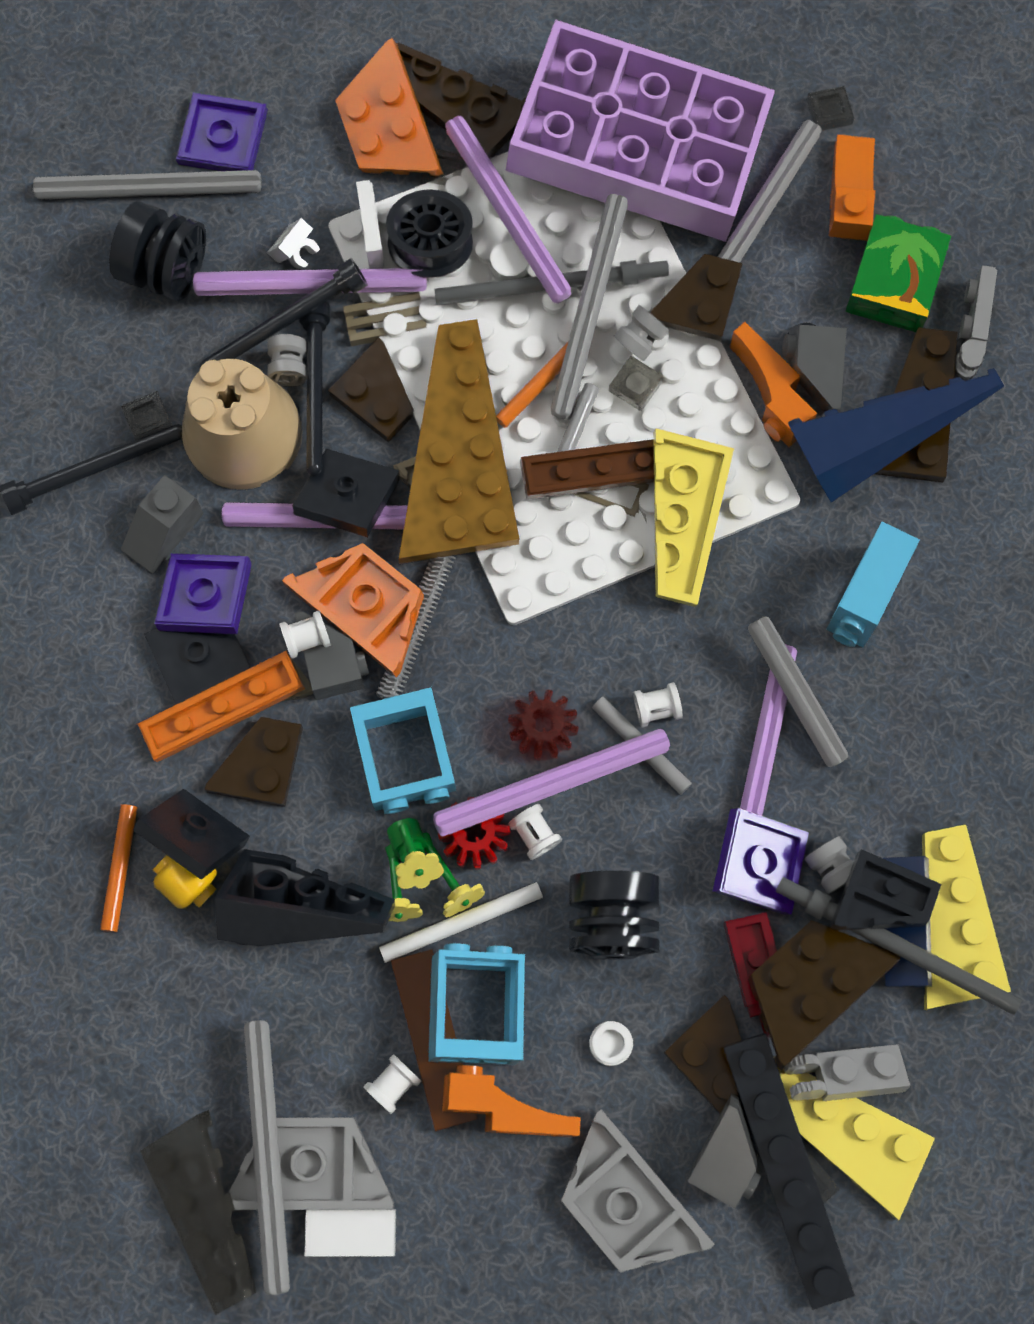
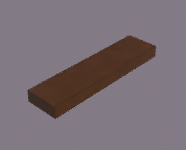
(588, 469)
(414, 987)

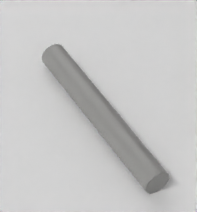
(579, 417)
(628, 731)

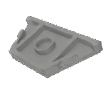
(321, 1168)
(627, 1203)

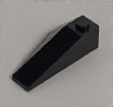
(277, 903)

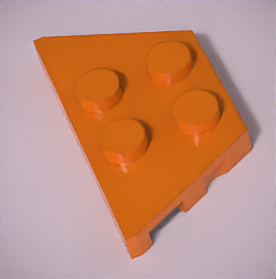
(386, 119)
(364, 602)

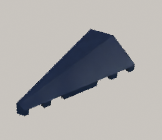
(863, 440)

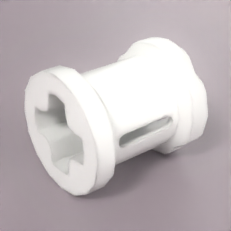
(305, 634)
(658, 704)
(523, 823)
(392, 1084)

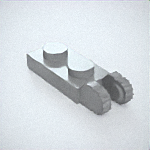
(976, 324)
(850, 1073)

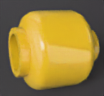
(181, 885)

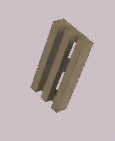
(372, 335)

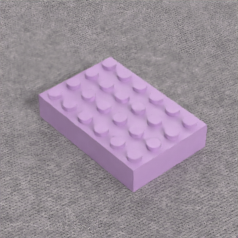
(639, 128)

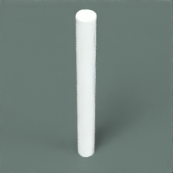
(460, 922)

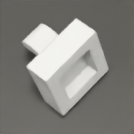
(291, 241)

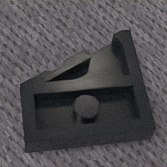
(884, 896)

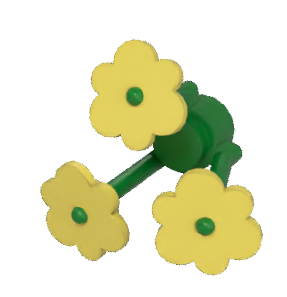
(418, 869)

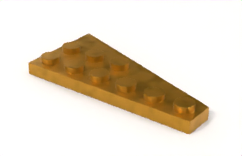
(459, 474)

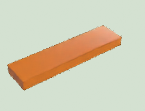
(221, 706)

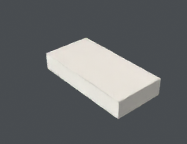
(370, 224)
(350, 1232)

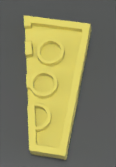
(687, 504)
(960, 918)
(864, 1143)

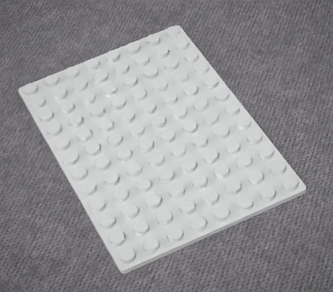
(565, 540)

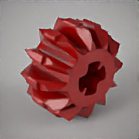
(467, 849)

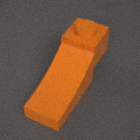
(852, 188)
(775, 381)
(475, 1093)

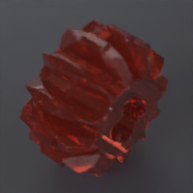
(543, 709)

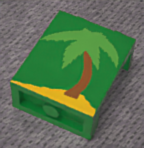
(898, 273)

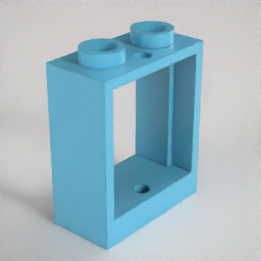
(872, 585)
(392, 711)
(478, 1051)

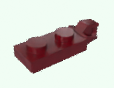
(750, 946)

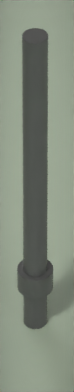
(627, 273)
(819, 905)

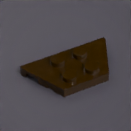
(813, 984)

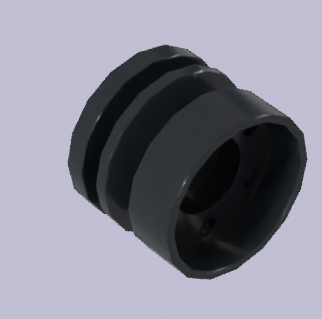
(157, 250)
(614, 914)

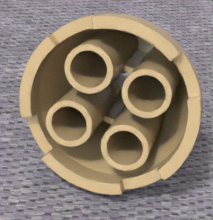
(239, 425)

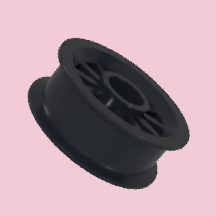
(429, 233)

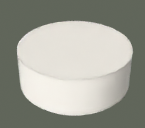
(508, 261)
(611, 1043)

